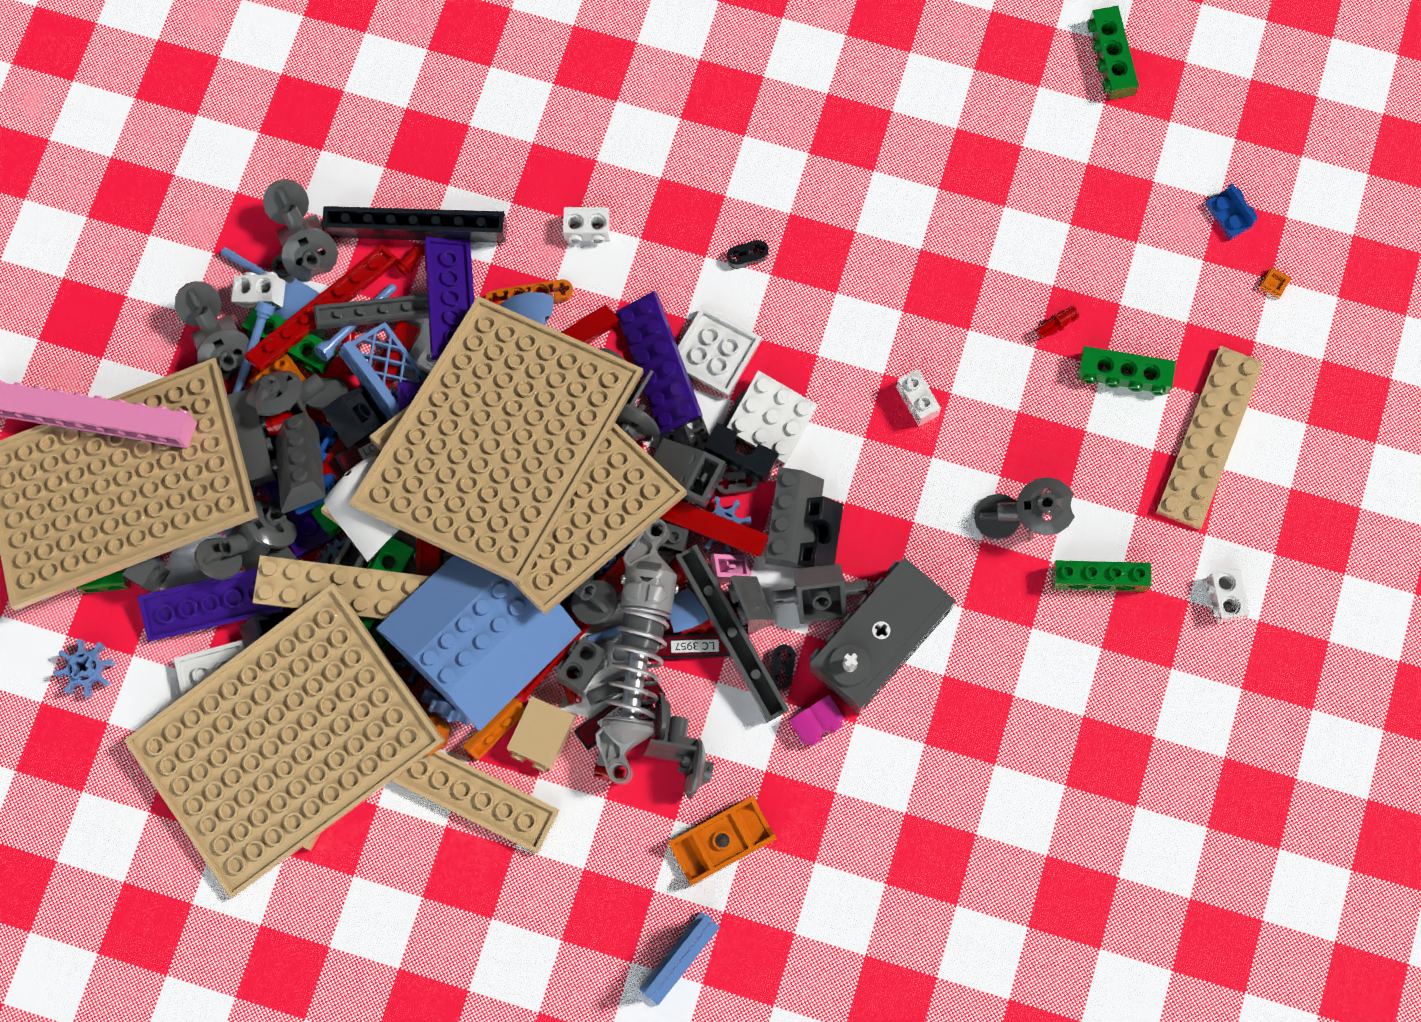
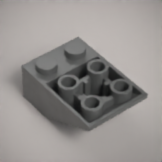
(692, 469)
(749, 599)

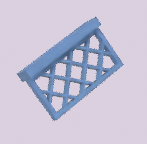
(371, 379)
(679, 958)

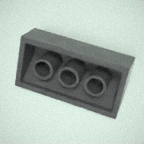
(299, 463)
(788, 516)

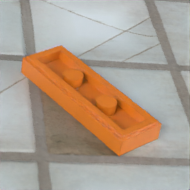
(495, 729)

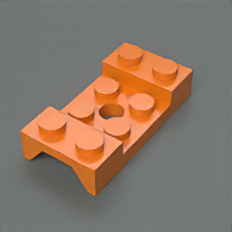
(701, 856)

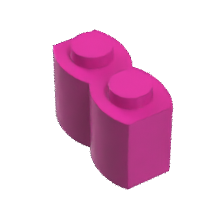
(816, 721)

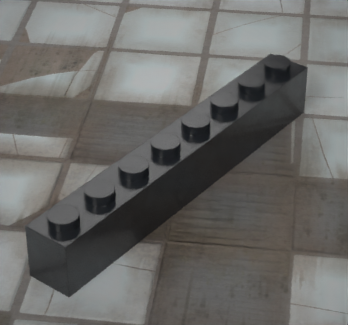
(414, 224)

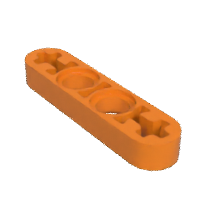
(556, 284)

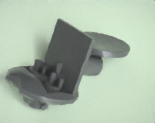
(287, 204)
(200, 306)
(285, 390)
(632, 418)
(1001, 515)
(245, 543)
(593, 601)
(674, 745)

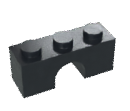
(757, 465)
(826, 519)

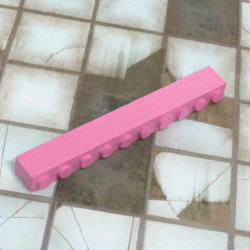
(96, 414)

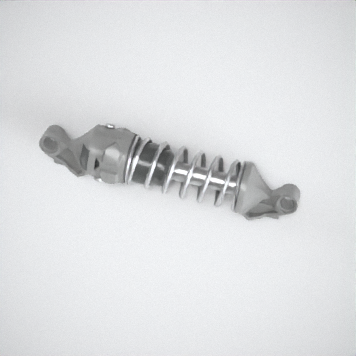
(645, 607)

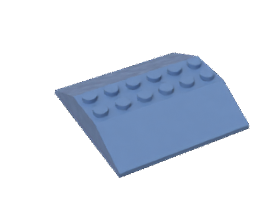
(476, 637)

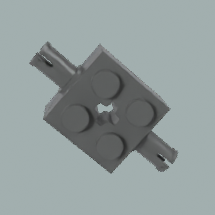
(820, 593)

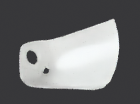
(363, 530)

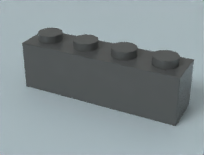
(253, 440)

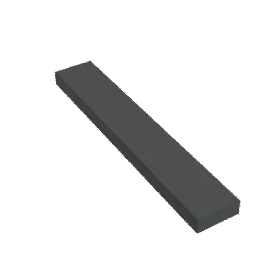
(371, 311)

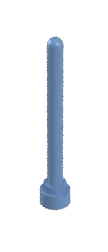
(264, 311)
(326, 349)

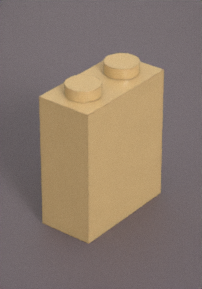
(541, 734)

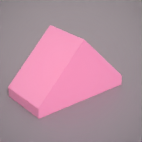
(728, 565)

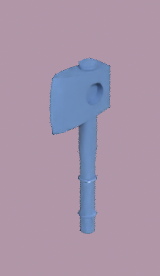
(295, 296)
(685, 615)

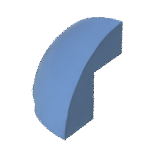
(531, 305)

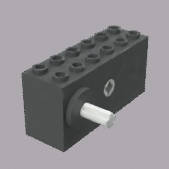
(902, 608)

